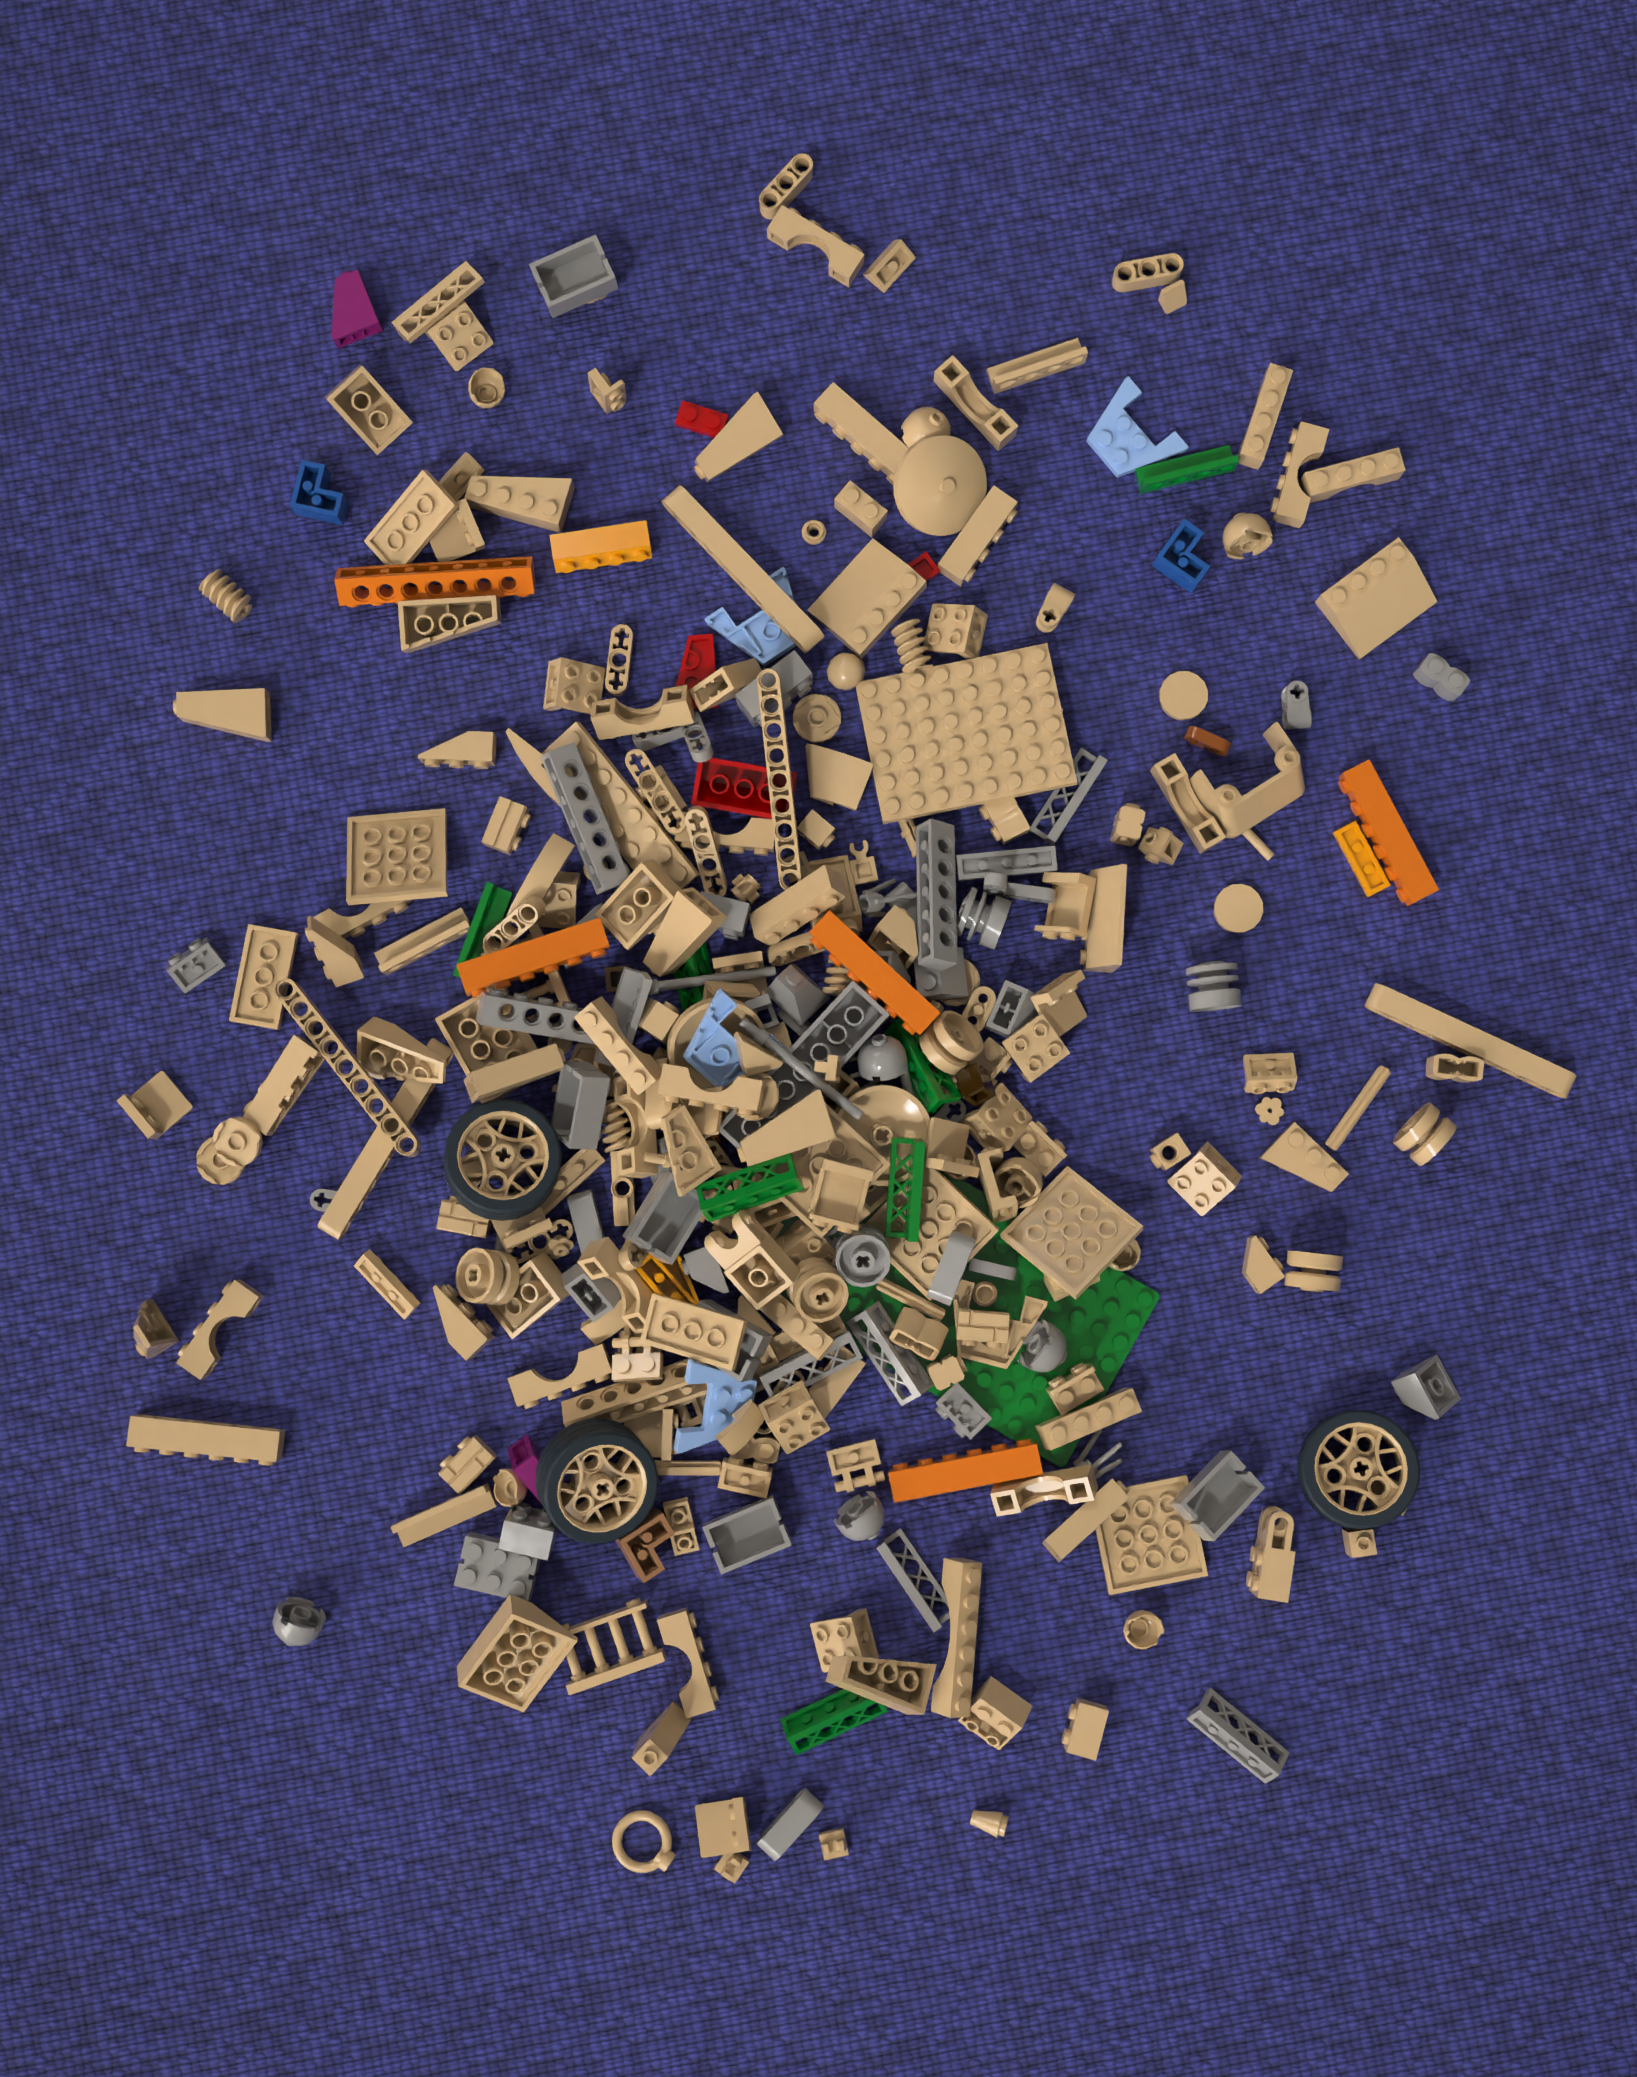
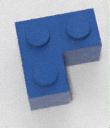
(313, 499)
(1177, 560)

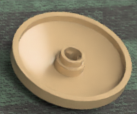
(939, 484)
(687, 1024)
(888, 1114)

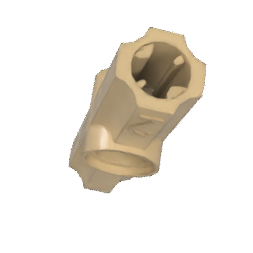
(622, 1205)

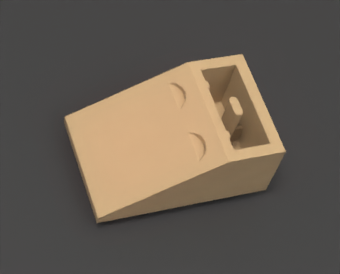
(461, 1327)

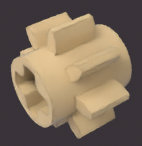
(745, 888)

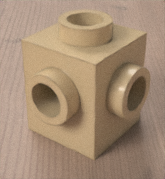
(1156, 842)

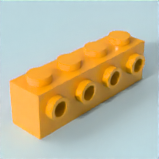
(601, 546)

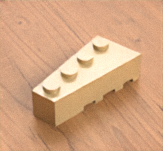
(440, 620)
(284, 1085)
(887, 1682)

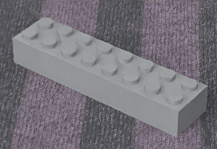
(838, 1032)

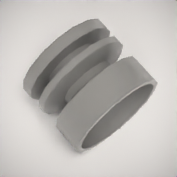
(983, 917)
(1213, 987)

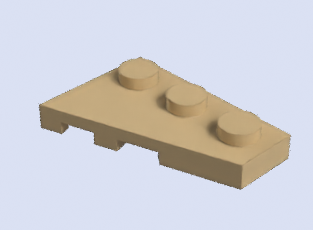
(688, 1151)
(1302, 1156)

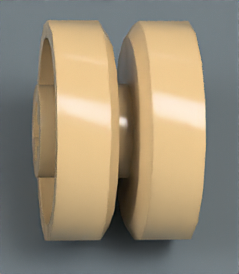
(951, 1042)
(1424, 1134)
(1313, 1271)
(487, 1276)
(818, 1290)

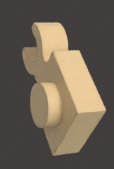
(864, 867)

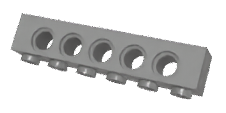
(574, 809)
(936, 895)
(492, 1001)

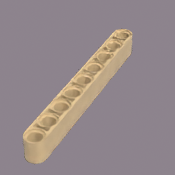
(742, 569)
(774, 768)
(1470, 1040)
(337, 1060)
(377, 1154)

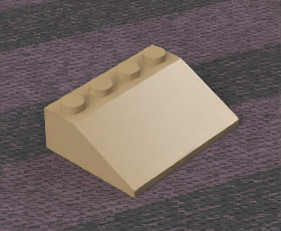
(867, 598)
(1377, 598)
(1106, 921)
(482, 1045)
(515, 1654)

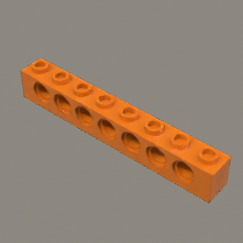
(446, 573)

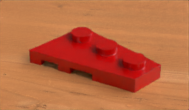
(697, 662)

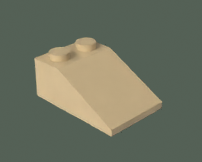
(368, 409)
(638, 904)
(849, 906)
(537, 1293)

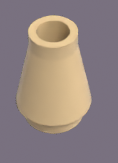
(990, 1822)

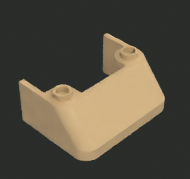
(1240, 813)

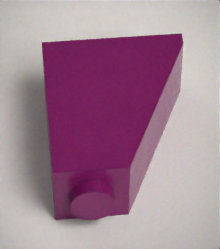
(352, 310)
(524, 1460)

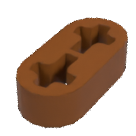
(1207, 741)

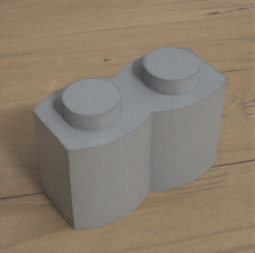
(1437, 674)

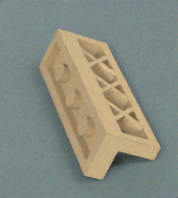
(437, 302)
(1036, 365)
(423, 941)
(445, 1515)

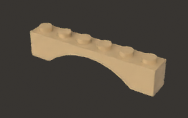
(954, 1686)

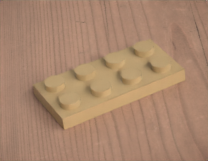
(411, 521)
(264, 961)
(693, 1331)

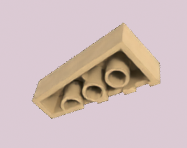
(523, 499)

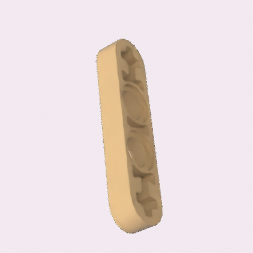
(655, 792)
(703, 853)
(789, 950)

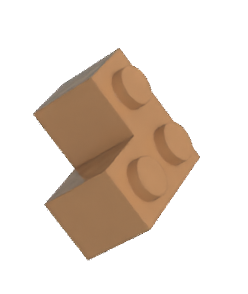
(640, 1544)

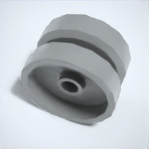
(863, 1256)

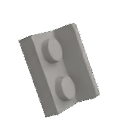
(194, 964)
(962, 1410)

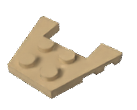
(1017, 1330)

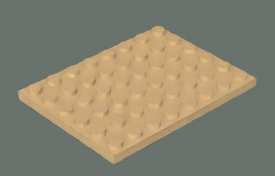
(965, 733)

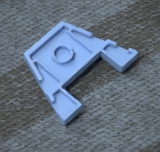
(1122, 442)
(759, 634)
(713, 1046)
(722, 1399)

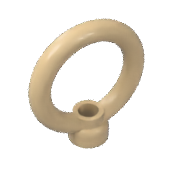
(664, 1856)

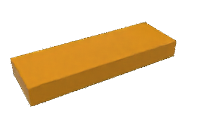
(1361, 859)

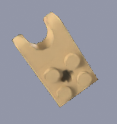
(753, 1260)
(1272, 1556)

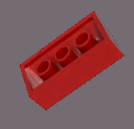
(737, 787)

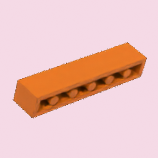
(1387, 833)
(533, 957)
(874, 973)
(965, 1471)

